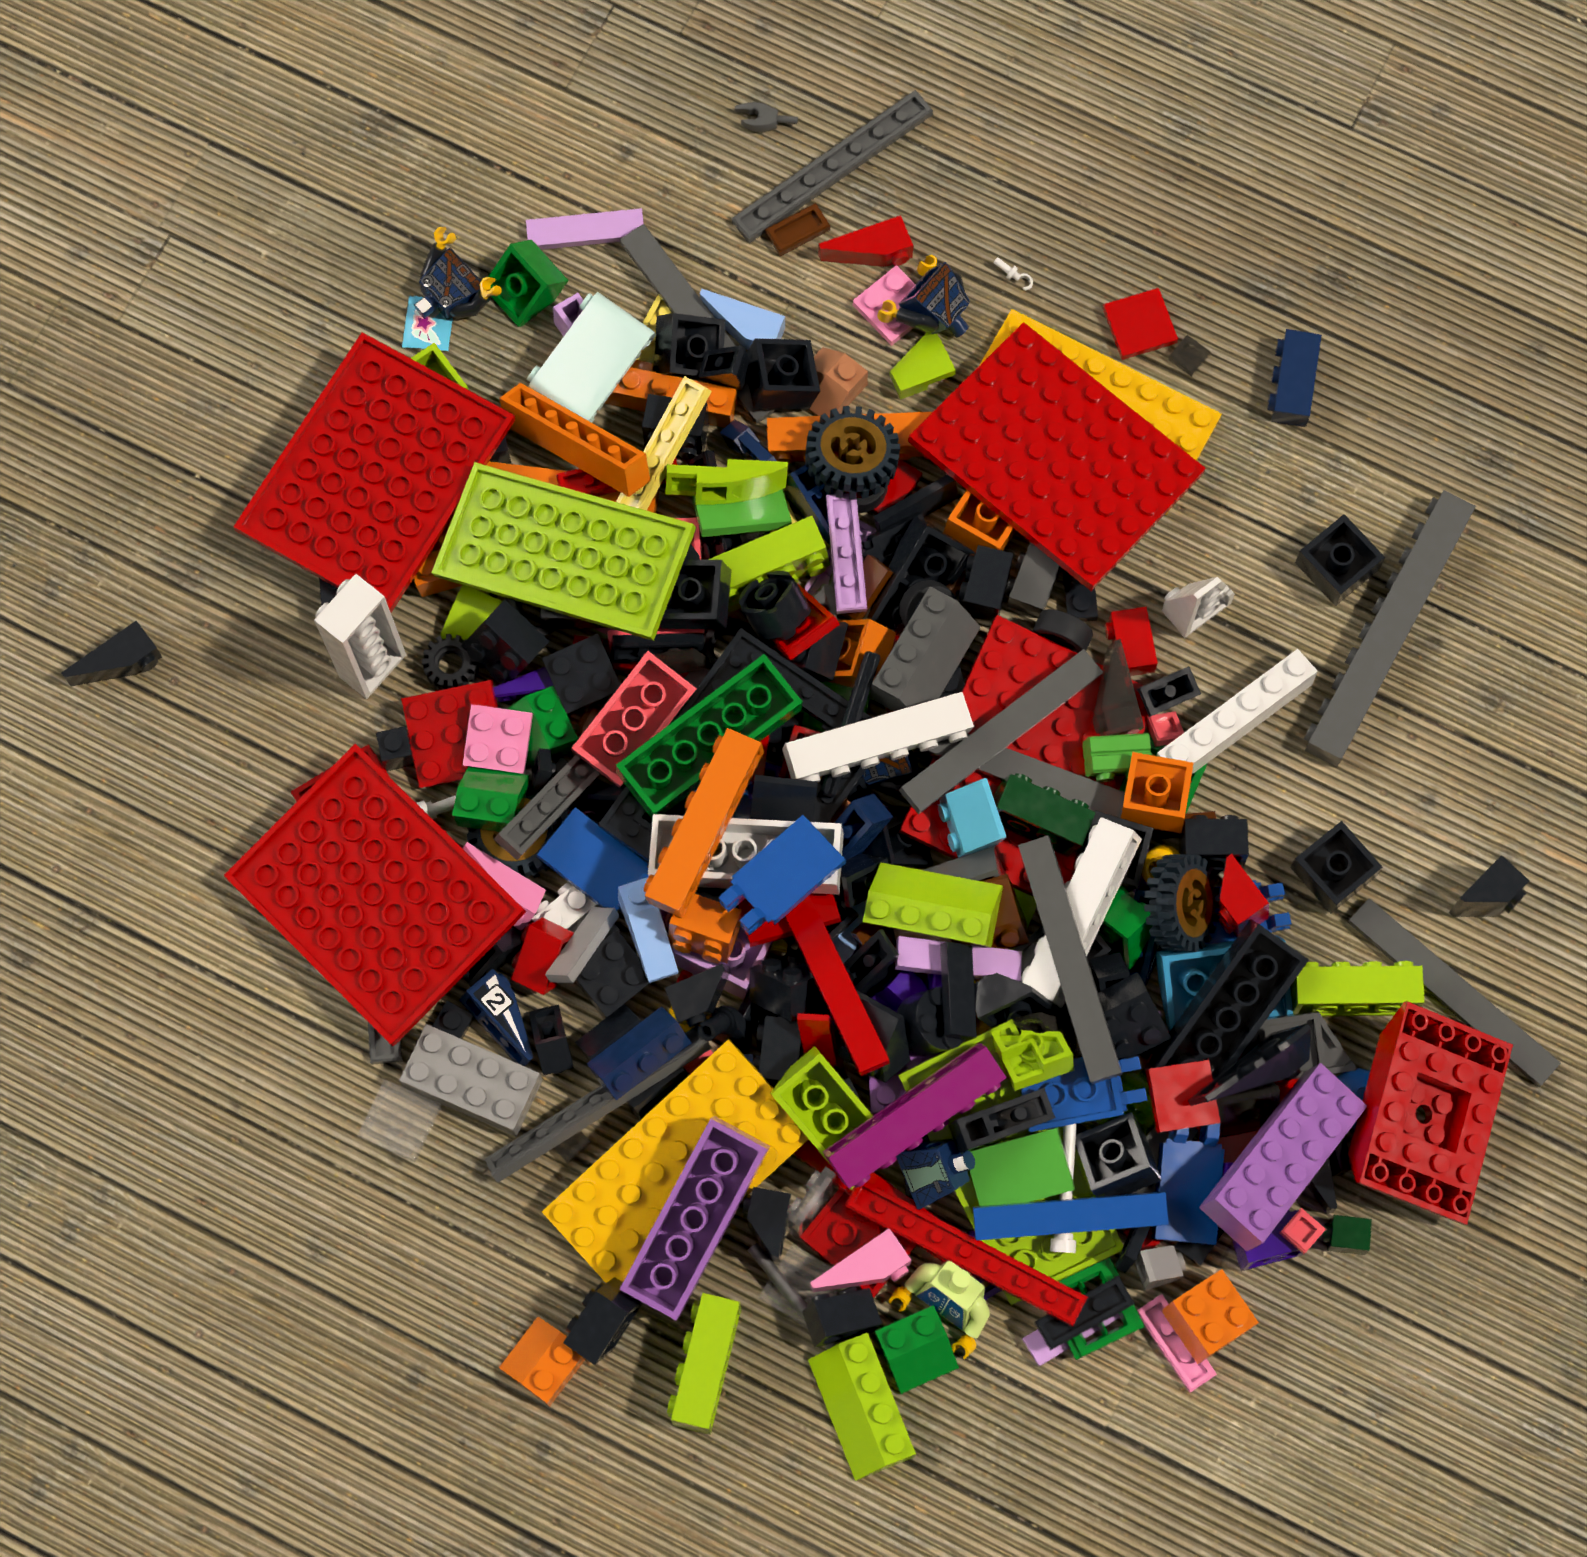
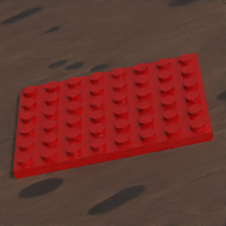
(1056, 455)
(374, 471)
(1003, 671)
(374, 894)

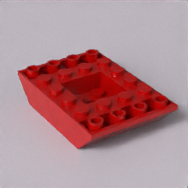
(1457, 1082)

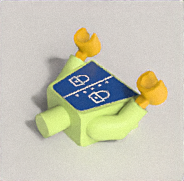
(954, 1296)

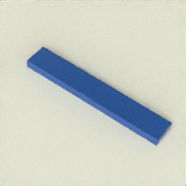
(1070, 1215)

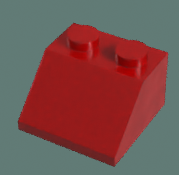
(1240, 899)

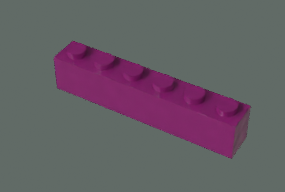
(914, 1115)

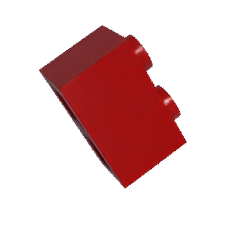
(1136, 637)
(539, 950)

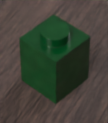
(1348, 1234)

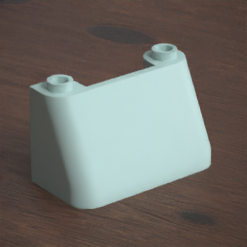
(591, 357)

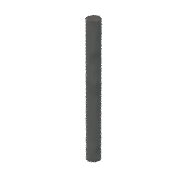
(780, 1281)

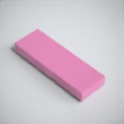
(1189, 1372)

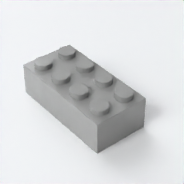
(471, 1080)

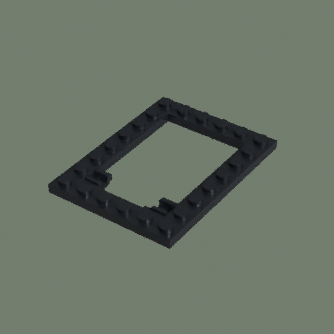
(625, 817)

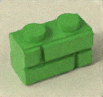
(1112, 754)

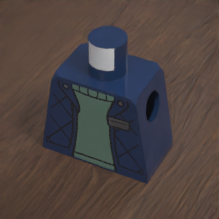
(935, 1170)

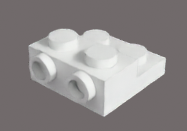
(568, 909)

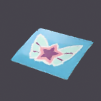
(424, 332)

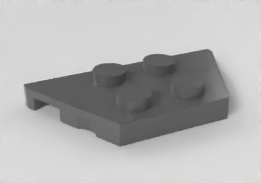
(1323, 1043)

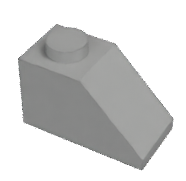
(1159, 1266)

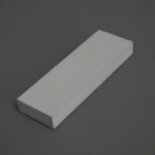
(582, 945)

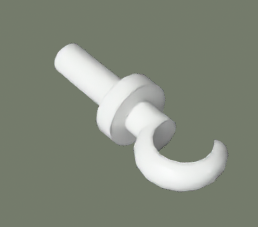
(1013, 274)

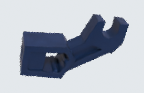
(744, 441)

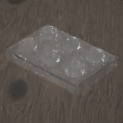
(805, 1210)

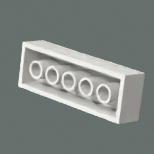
(360, 635)
(739, 845)

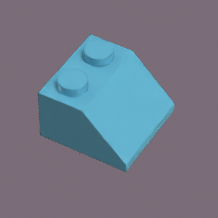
(971, 818)

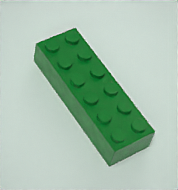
(671, 761)

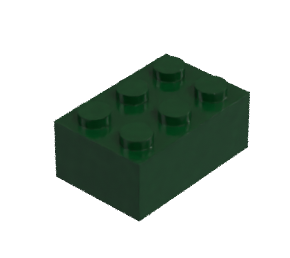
(1042, 812)

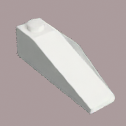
(1196, 604)

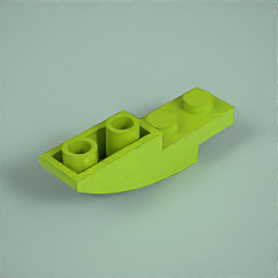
(724, 485)

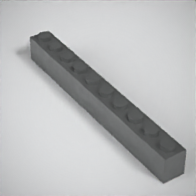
(1389, 629)

